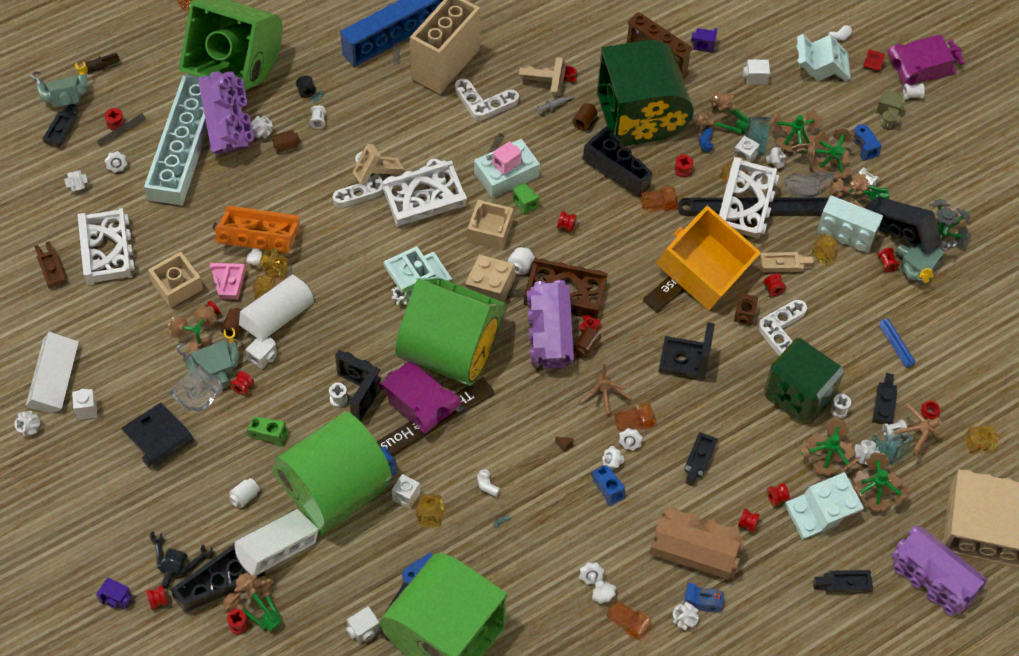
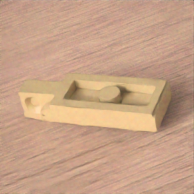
(785, 262)

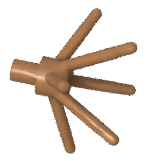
(604, 385)
(926, 427)

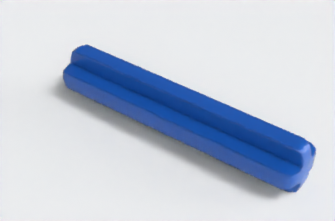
(897, 343)

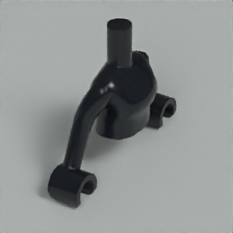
(174, 560)

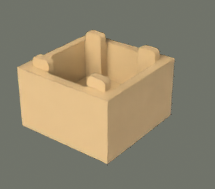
(490, 224)

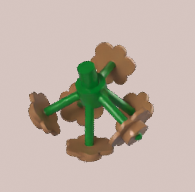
(795, 127)
(837, 153)
(842, 451)
(883, 481)

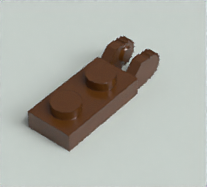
(50, 266)

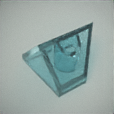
(758, 131)
(892, 446)

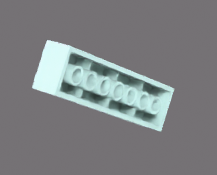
(178, 146)

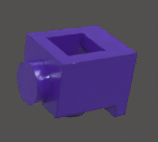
(704, 40)
(114, 594)

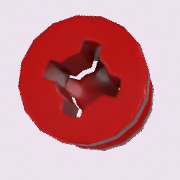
(114, 118)
(686, 169)
(566, 221)
(774, 284)
(242, 383)
(778, 494)
(748, 520)
(157, 597)

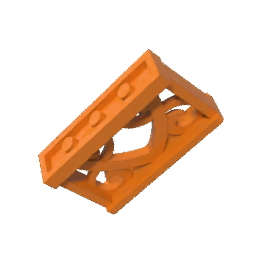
(278, 227)

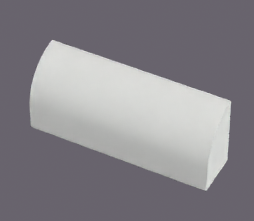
(276, 307)
(52, 373)
(275, 542)

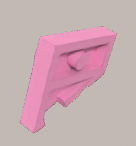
(228, 279)

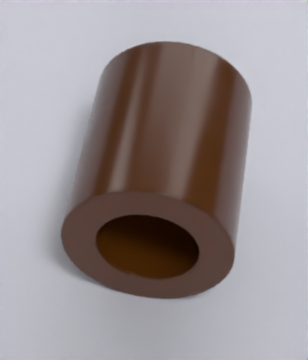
(585, 116)
(285, 141)
(232, 321)
(586, 342)

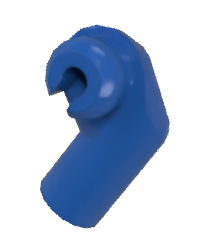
(704, 140)

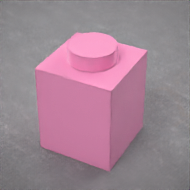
(506, 157)

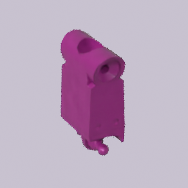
(925, 59)
(419, 396)

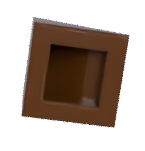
(564, 442)

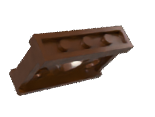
(643, 28)
(579, 277)

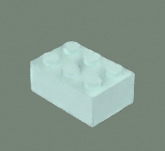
(498, 183)
(849, 224)

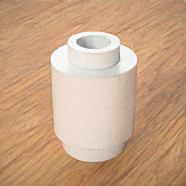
(244, 492)

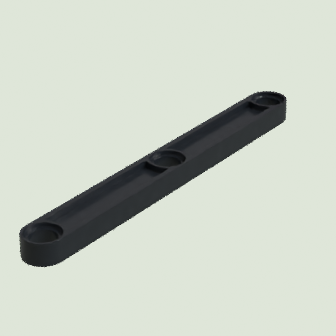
(779, 206)

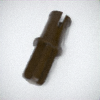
(102, 62)

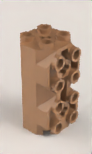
(697, 545)

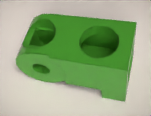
(268, 430)

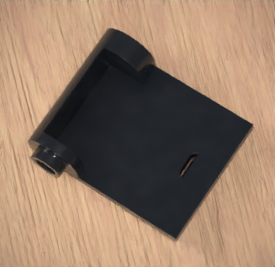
(158, 435)

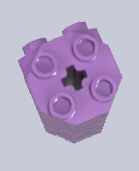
(222, 103)
(551, 324)
(933, 565)

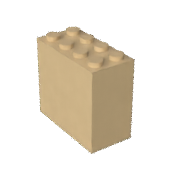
(445, 43)
(983, 518)

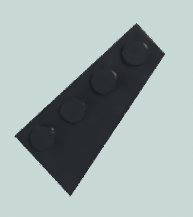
(617, 162)
(907, 222)
(210, 581)

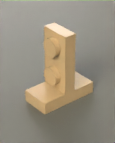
(547, 75)
(371, 162)

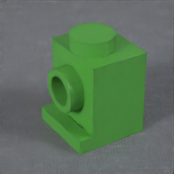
(525, 198)

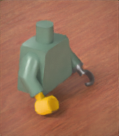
(65, 90)
(919, 265)
(215, 359)

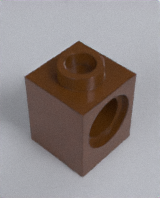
(748, 303)

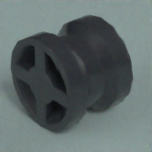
(305, 86)

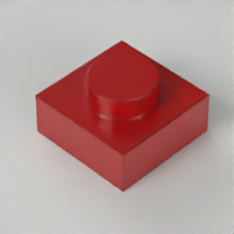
(874, 59)

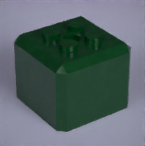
(803, 381)

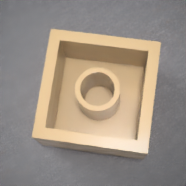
(491, 277)
(175, 279)

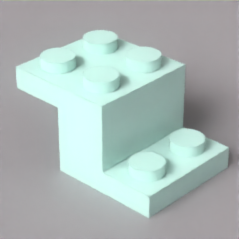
(823, 58)
(412, 265)
(823, 506)

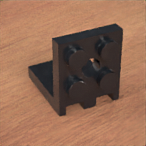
(696, 355)
(363, 374)

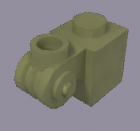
(889, 107)

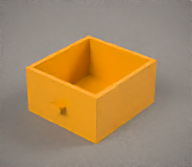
(707, 257)

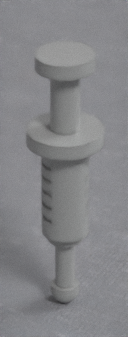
(550, 105)

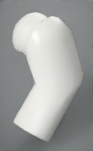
(842, 34)
(485, 484)

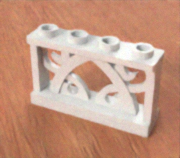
(423, 175)
(738, 176)
(87, 230)

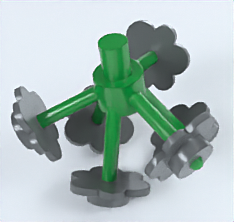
(948, 219)

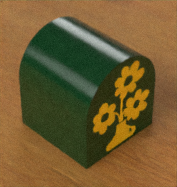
(642, 92)

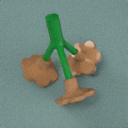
(203, 316)

